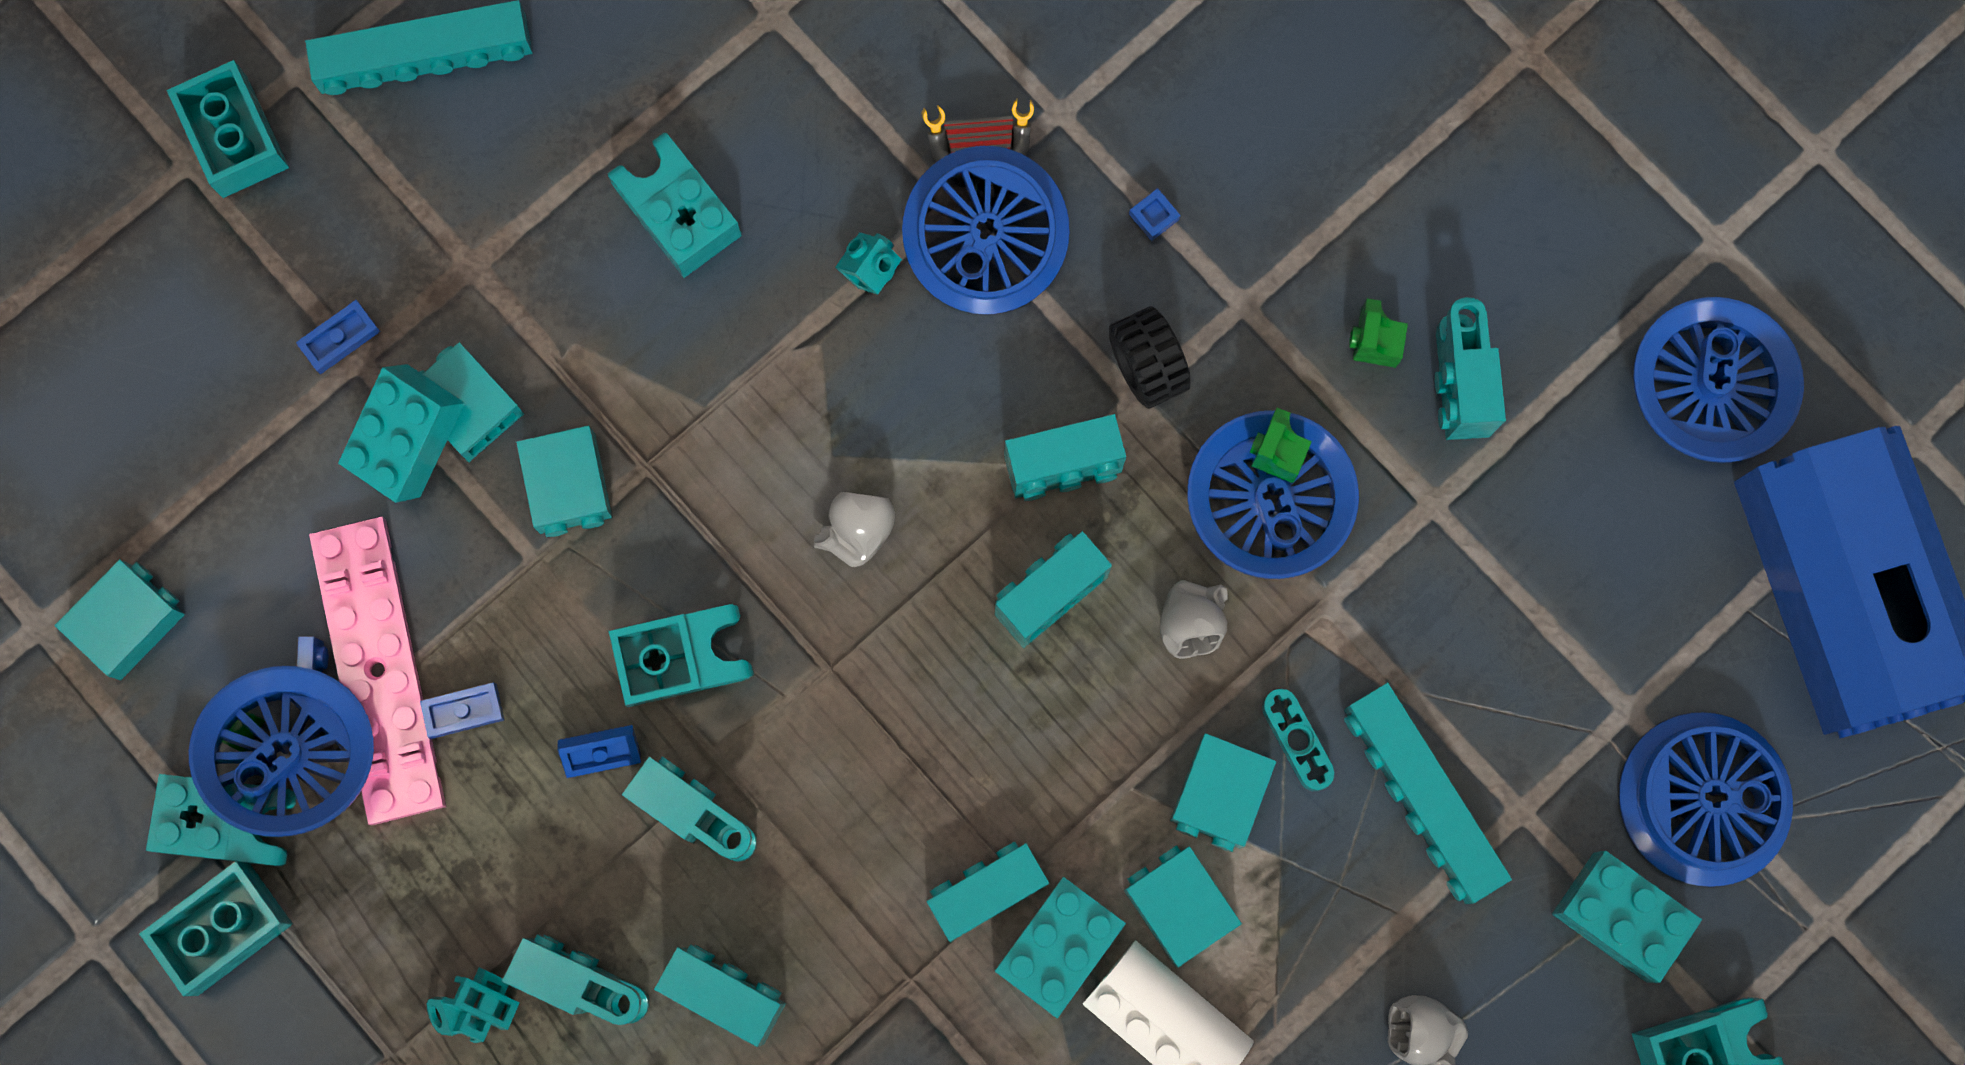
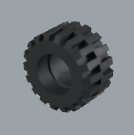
(1149, 357)

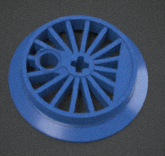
(1014, 174)
(1731, 324)
(1231, 447)
(318, 698)
(1647, 798)

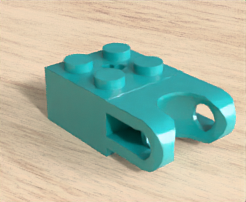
(669, 200)
(1468, 374)
(688, 653)
(688, 809)
(213, 838)
(573, 981)
(1707, 1037)

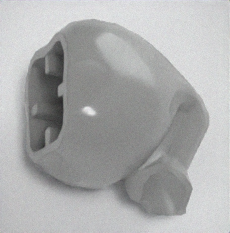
(857, 527)
(1193, 619)
(1425, 1031)

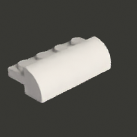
(1164, 1014)

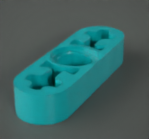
(1275, 719)

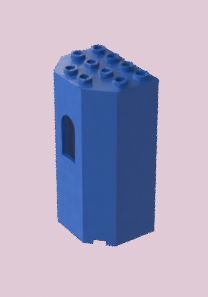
(1822, 533)

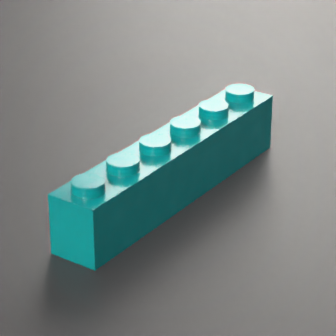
(419, 47)
(1427, 795)

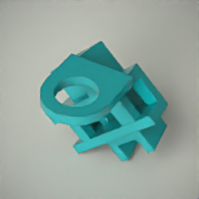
(458, 1012)

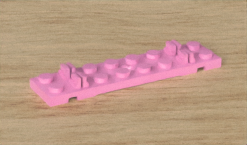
(367, 629)

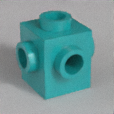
(869, 262)

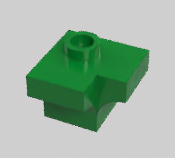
(1377, 337)
(1280, 449)

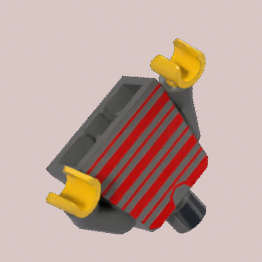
(979, 132)

